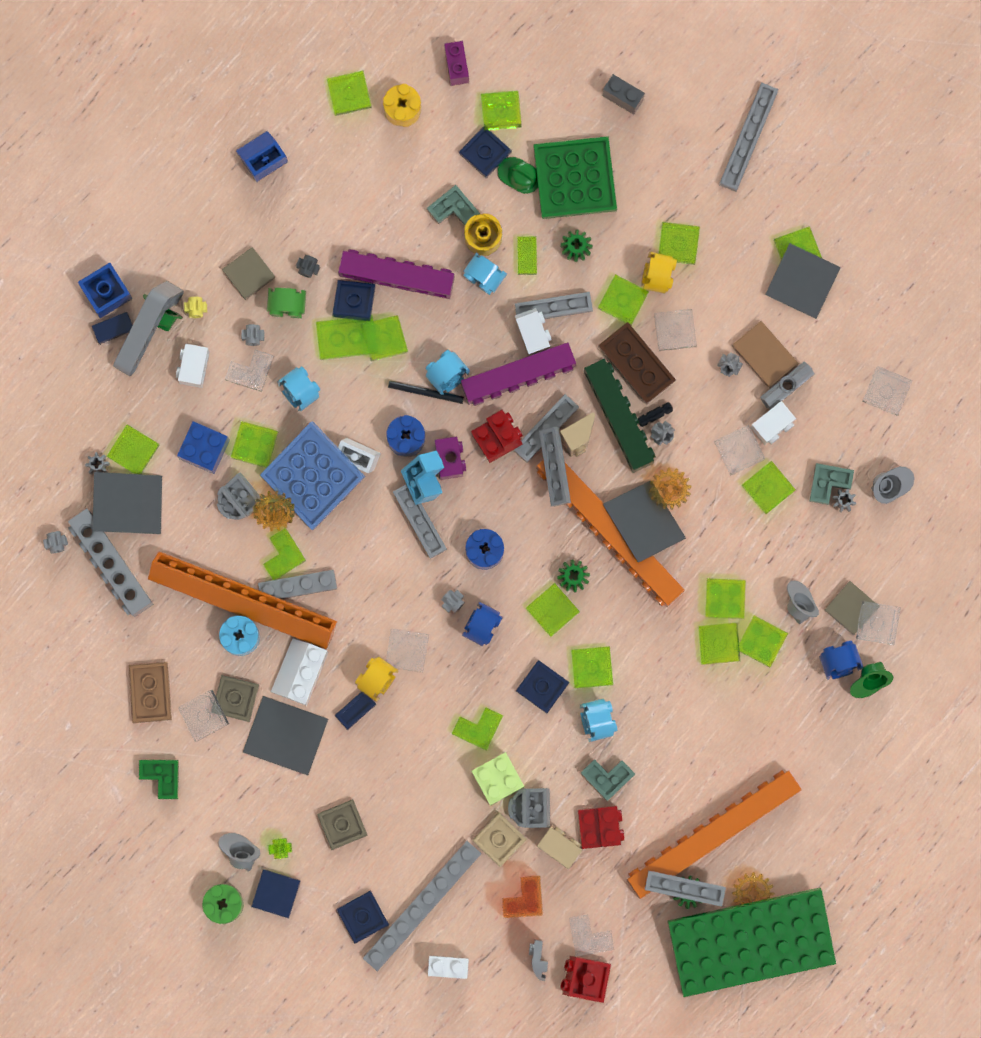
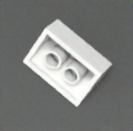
(299, 671)

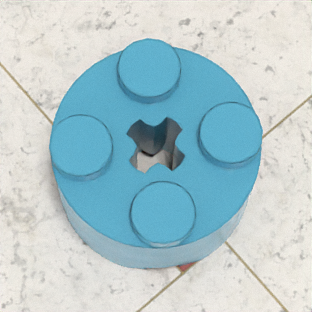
(485, 273)
(446, 372)
(299, 388)
(244, 645)
(597, 719)

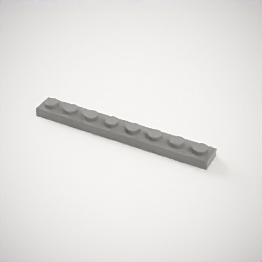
(422, 906)

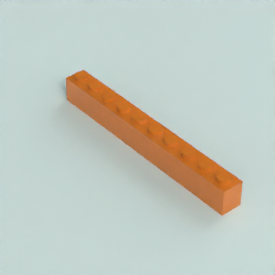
(591, 509)
(242, 600)
(718, 831)

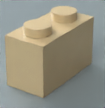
(560, 847)

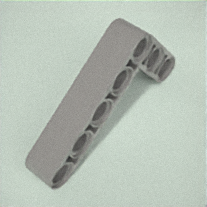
(157, 302)

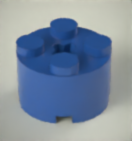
(406, 447)
(490, 558)
(481, 624)
(841, 660)

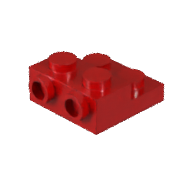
(497, 436)
(600, 827)
(585, 979)

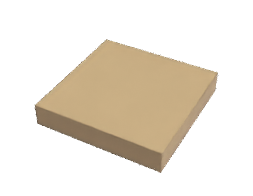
(499, 839)

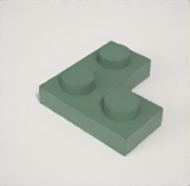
(452, 202)
(827, 477)
(607, 783)

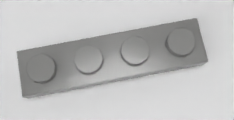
(558, 306)
(554, 418)
(555, 466)
(420, 522)
(300, 585)
(685, 888)

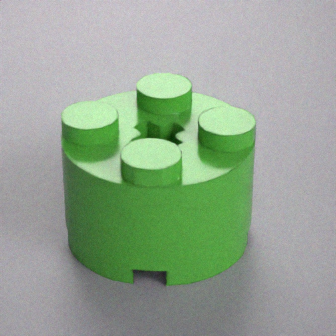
(286, 301)
(212, 907)

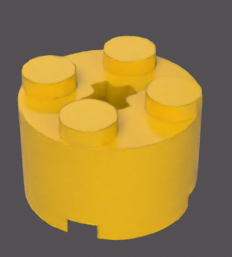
(403, 95)
(479, 224)
(658, 273)
(376, 678)

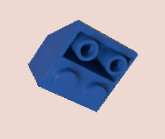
(262, 156)

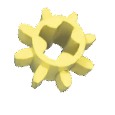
(195, 307)

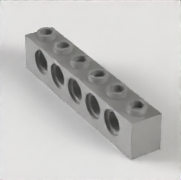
(141, 600)

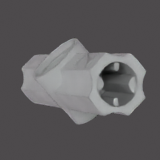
(796, 378)

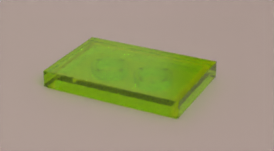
(341, 338)

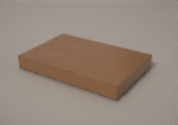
(765, 354)
(150, 692)

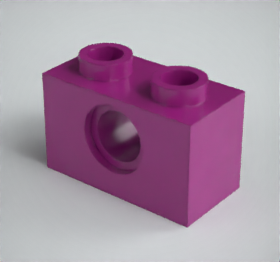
(456, 63)
(450, 446)

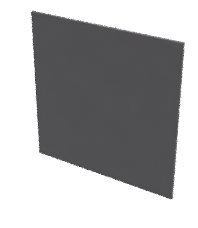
(803, 281)

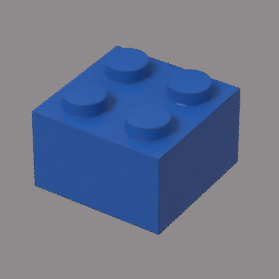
(105, 290)
(203, 447)

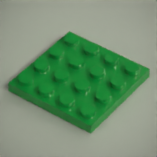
(575, 177)

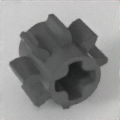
(308, 266)

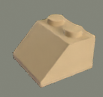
(577, 436)

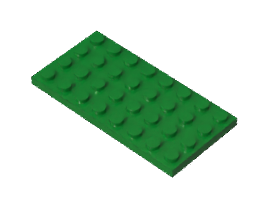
(752, 942)

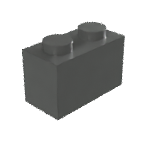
(623, 94)

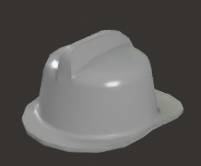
(892, 484)
(801, 602)
(239, 850)

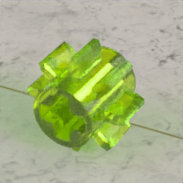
(280, 848)

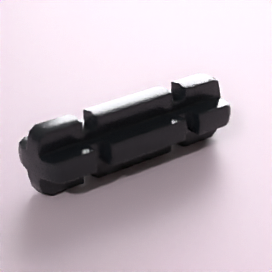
(655, 414)

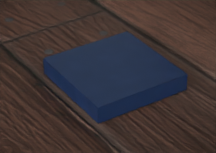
(485, 152)
(354, 300)
(542, 686)
(276, 893)
(362, 917)

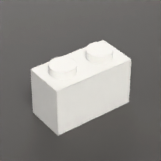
(532, 330)
(193, 365)
(773, 423)
(360, 455)
(448, 967)

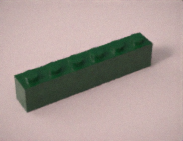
(619, 415)

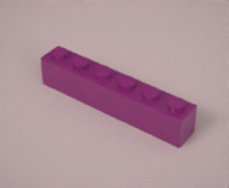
(396, 274)
(518, 373)

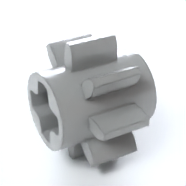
(252, 335)
(730, 364)
(662, 433)
(101, 468)
(849, 498)
(55, 542)
(452, 601)

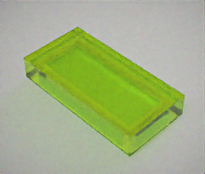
(527, 255)

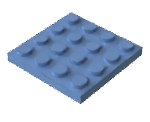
(312, 475)

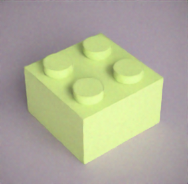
(497, 779)

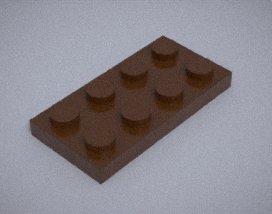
(637, 363)

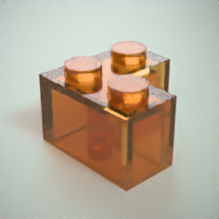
(529, 904)

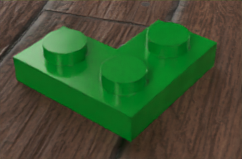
(165, 772)

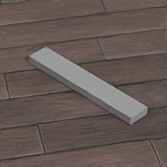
(748, 137)

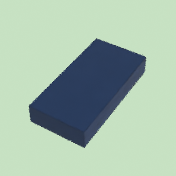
(112, 328)
(355, 710)

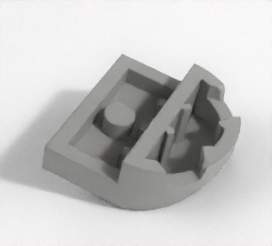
(237, 498)
(531, 808)
(538, 965)

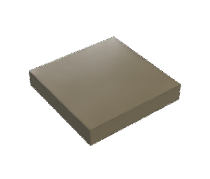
(248, 273)
(847, 606)
(237, 697)
(342, 824)

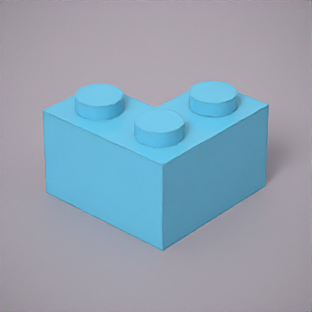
(421, 477)

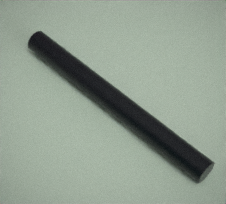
(425, 392)

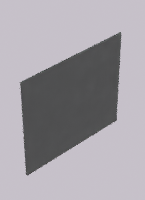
(127, 503)
(642, 523)
(285, 735)

